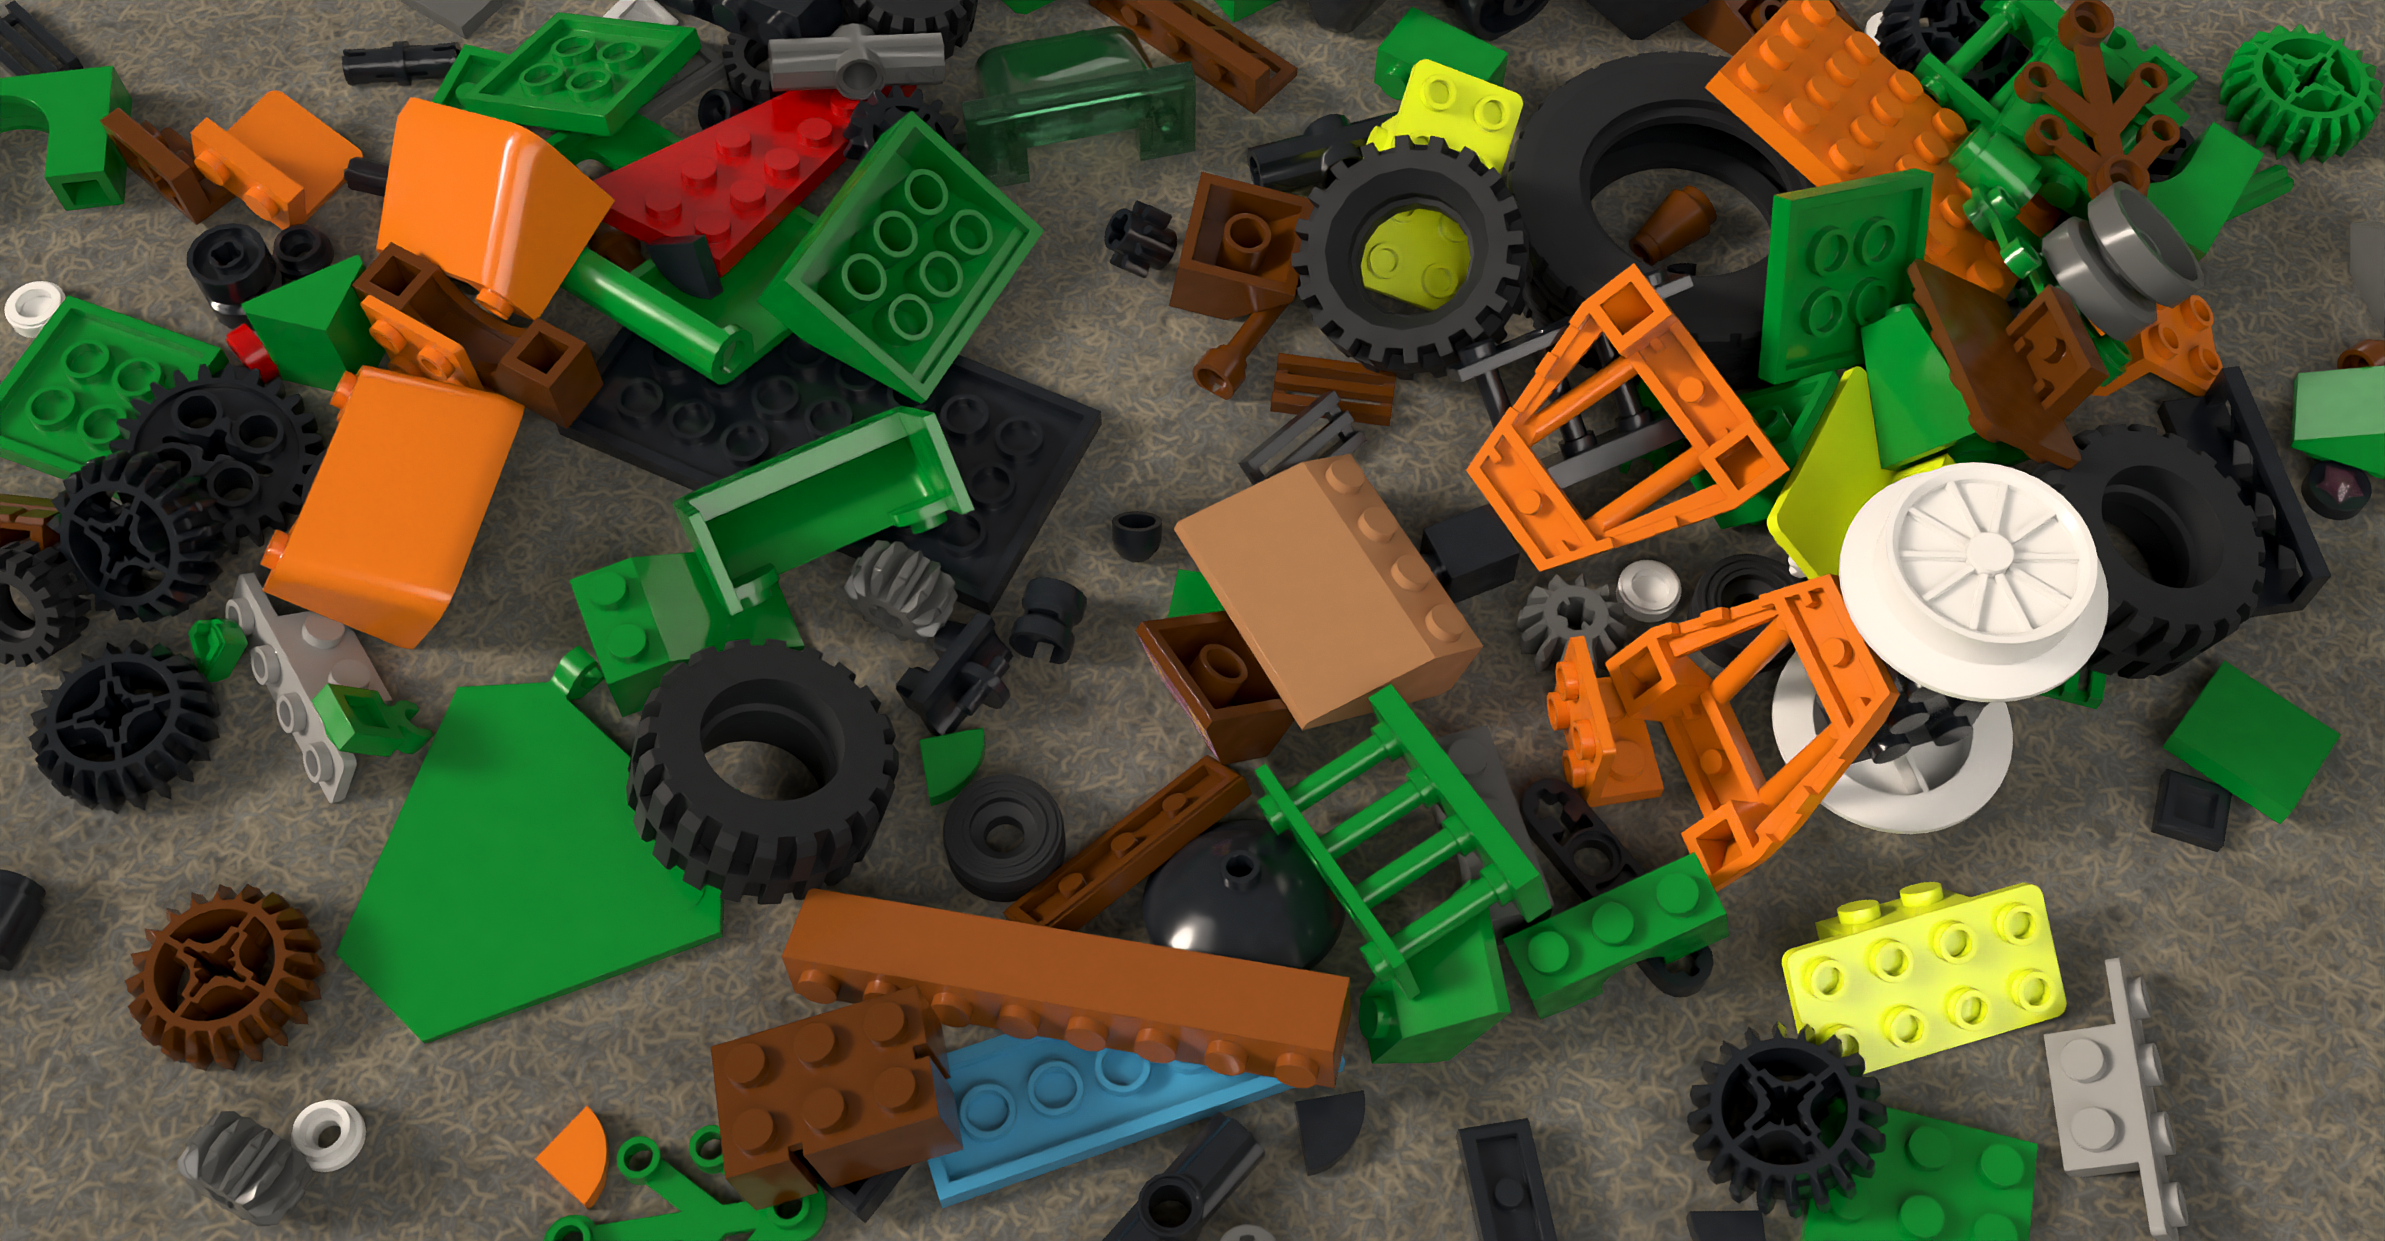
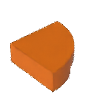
(579, 1158)

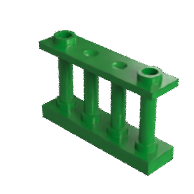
(2033, 25)
(1467, 829)

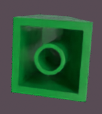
(1915, 402)

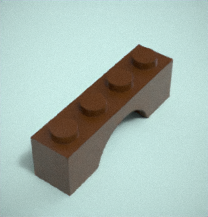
(530, 365)

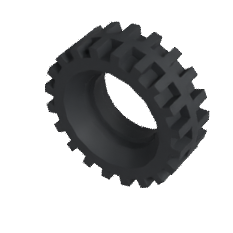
(1372, 193)

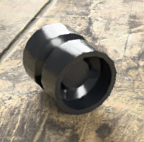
(232, 268)

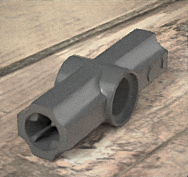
(856, 61)

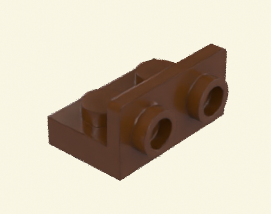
(166, 165)

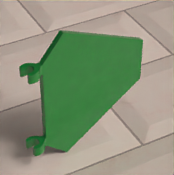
(517, 866)

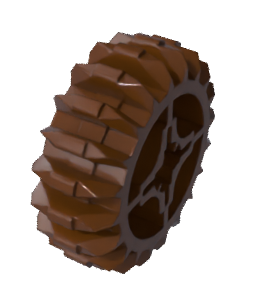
(246, 929)

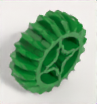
(2301, 93)

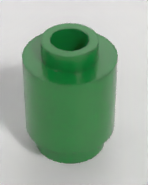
(1994, 161)

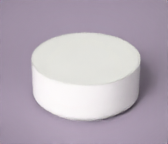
(33, 306)
(1648, 590)

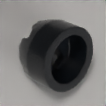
(711, 104)
(1136, 535)

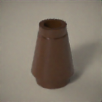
(1674, 225)

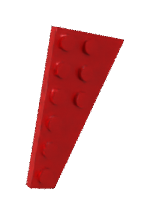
(736, 175)

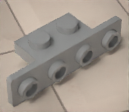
(295, 661)
(2108, 1102)

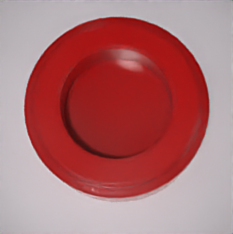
(251, 352)

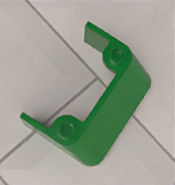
(819, 500)

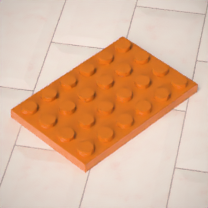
(1852, 115)

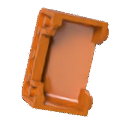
(487, 205)
(394, 503)

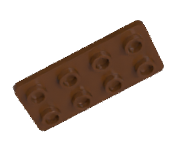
(2012, 371)

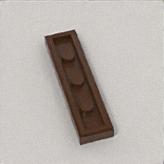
(1132, 848)

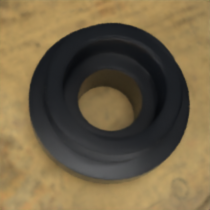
(298, 240)

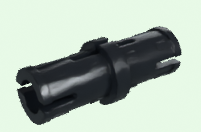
(399, 63)

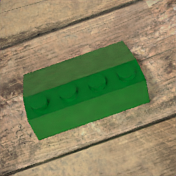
(903, 261)

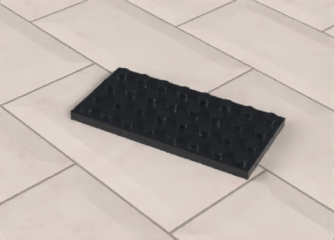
(1005, 435)

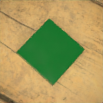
(2252, 742)

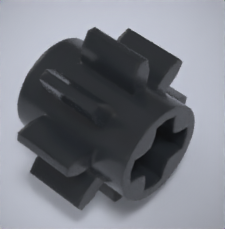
(1140, 239)

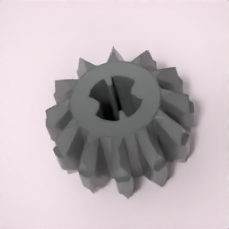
(901, 591)
(1553, 609)
(245, 1168)

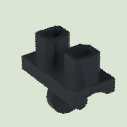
(962, 679)

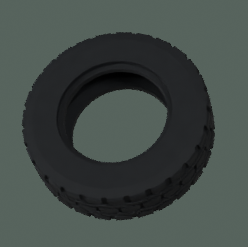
(1627, 121)

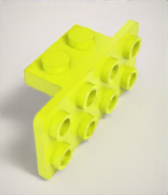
(1421, 252)
(1834, 479)
(1926, 972)

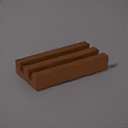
(1325, 375)

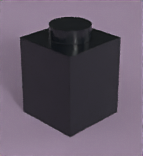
(1470, 553)

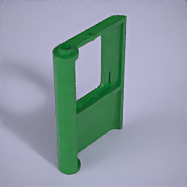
(709, 335)

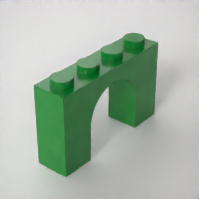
(68, 106)
(2192, 198)

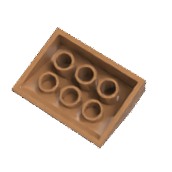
(1329, 591)

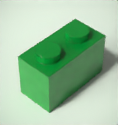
(1426, 37)

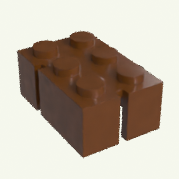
(840, 1091)

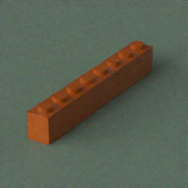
(1075, 987)

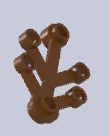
(2082, 31)

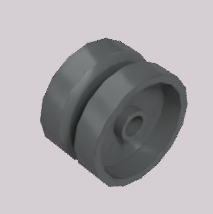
(2122, 262)

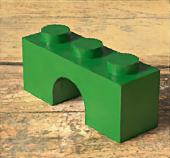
(1649, 917)

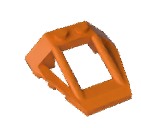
(1686, 384)
(1741, 810)

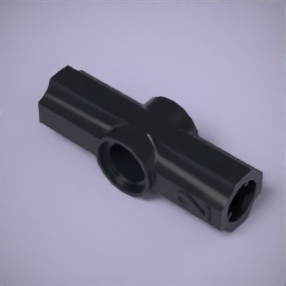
(1308, 157)
(1198, 1179)

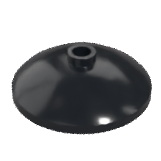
(1270, 916)

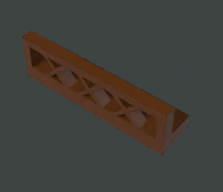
(1215, 48)

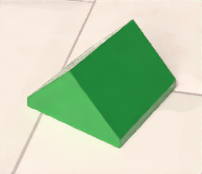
(316, 326)

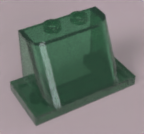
(1072, 91)

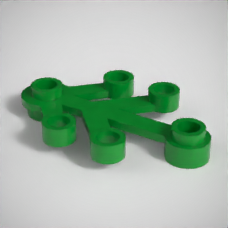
(1994, 216)
(700, 1214)

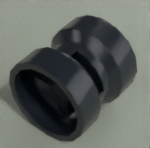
(1049, 617)

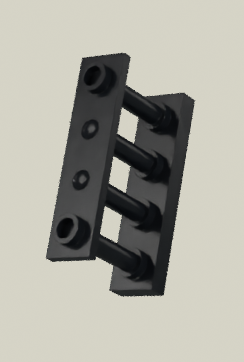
(1581, 451)

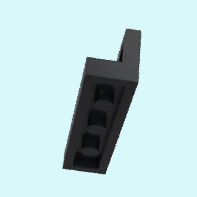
(2231, 442)

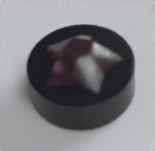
(2336, 490)

